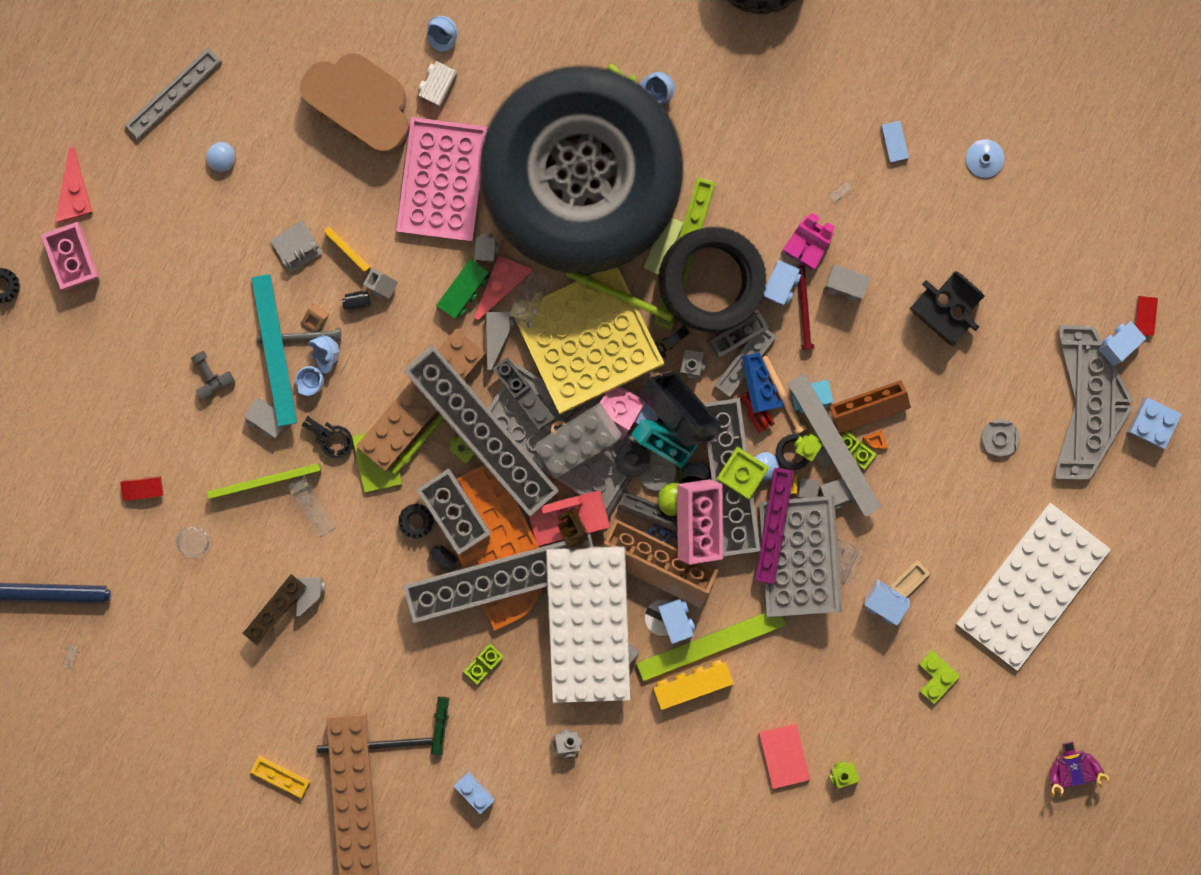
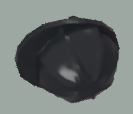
(693, 472)

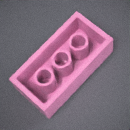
(700, 521)

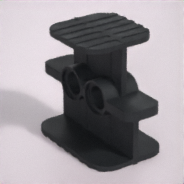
(940, 316)

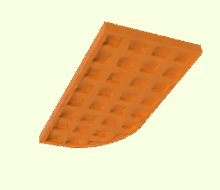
(508, 537)

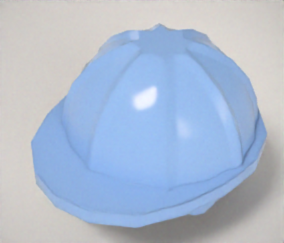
(442, 33)
(660, 86)
(325, 352)

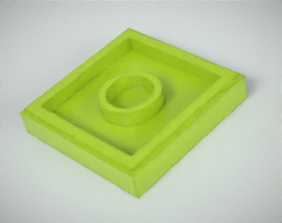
(743, 473)

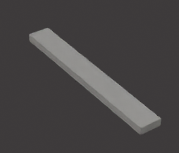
(834, 445)

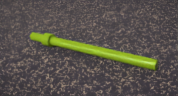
(586, 280)
(405, 457)

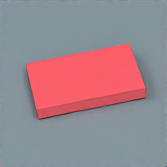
(784, 756)

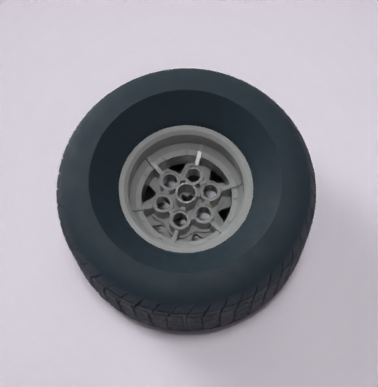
(601, 109)

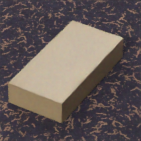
(910, 579)

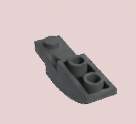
(523, 393)

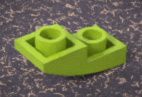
(862, 455)
(483, 664)

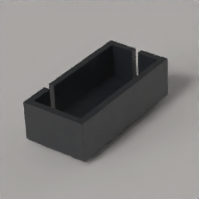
(680, 409)

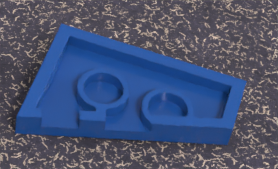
(759, 386)

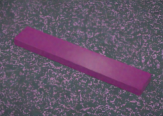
(774, 526)

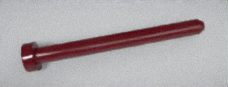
(804, 310)

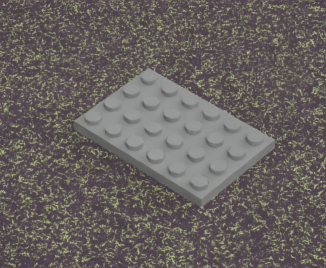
(808, 560)

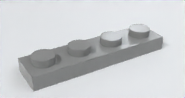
(735, 372)

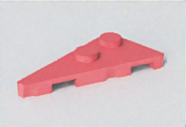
(73, 195)
(503, 279)

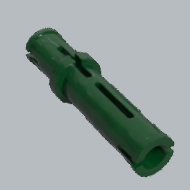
(440, 725)

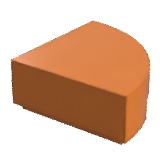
(876, 440)

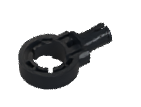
(668, 343)
(318, 429)

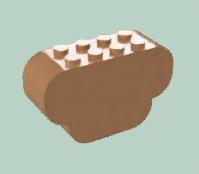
(359, 100)

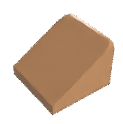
(314, 318)

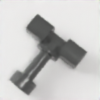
(212, 382)

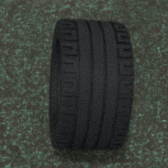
(751, 269)

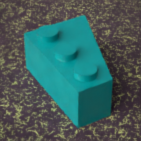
(663, 441)

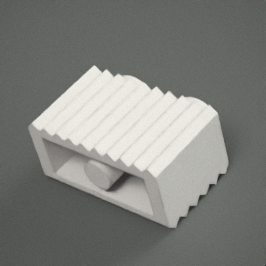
(437, 83)

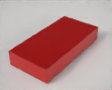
(1146, 315)

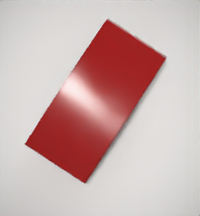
(141, 488)

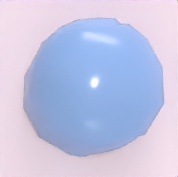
(220, 157)
(309, 381)
(771, 461)

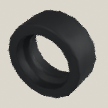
(779, 453)

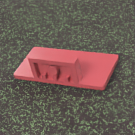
(588, 506)

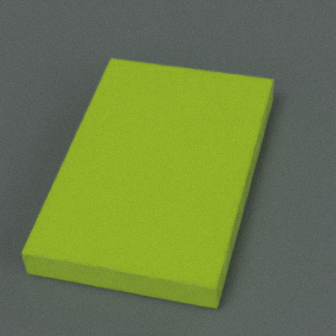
(371, 473)

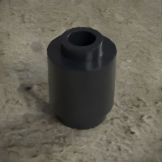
(356, 301)
(442, 558)

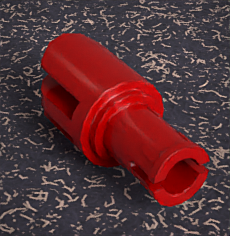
(759, 419)

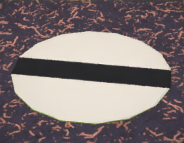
(654, 619)

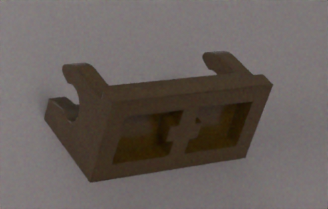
(573, 531)

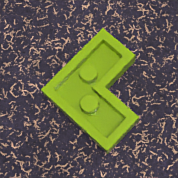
(942, 676)

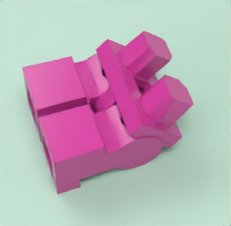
(815, 236)

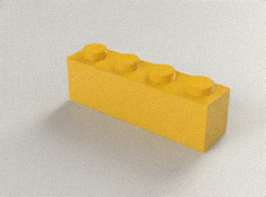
(693, 685)

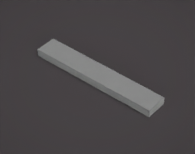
(173, 93)

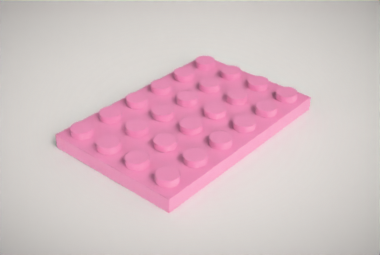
(441, 179)

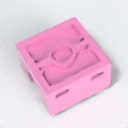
(622, 408)

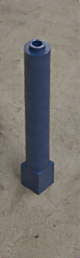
(54, 593)

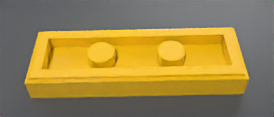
(347, 249)
(280, 777)

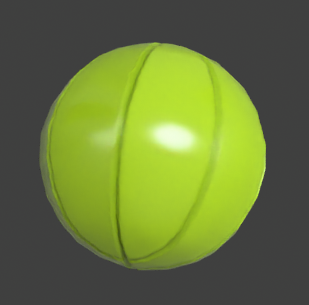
(668, 499)

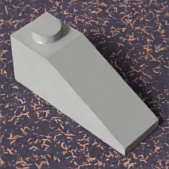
(498, 329)

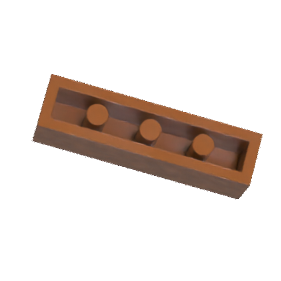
(870, 406)

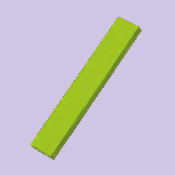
(264, 481)

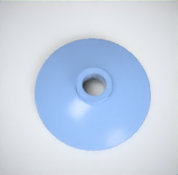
(975, 160)

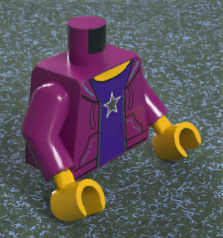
(1074, 769)

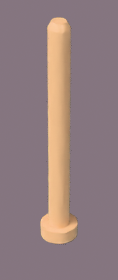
(783, 396)

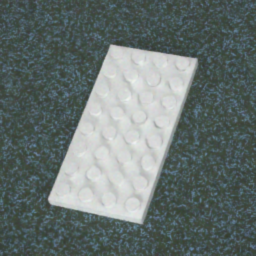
(1033, 586)
(588, 624)

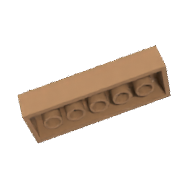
(659, 564)

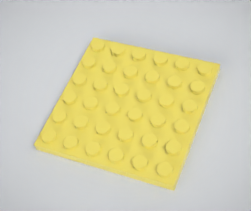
(589, 341)

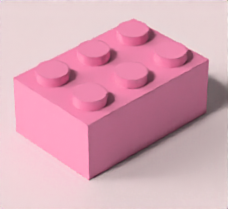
(70, 256)

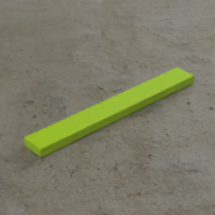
(694, 220)
(708, 645)

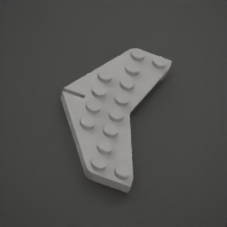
(1095, 415)

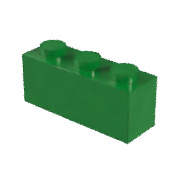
(463, 289)

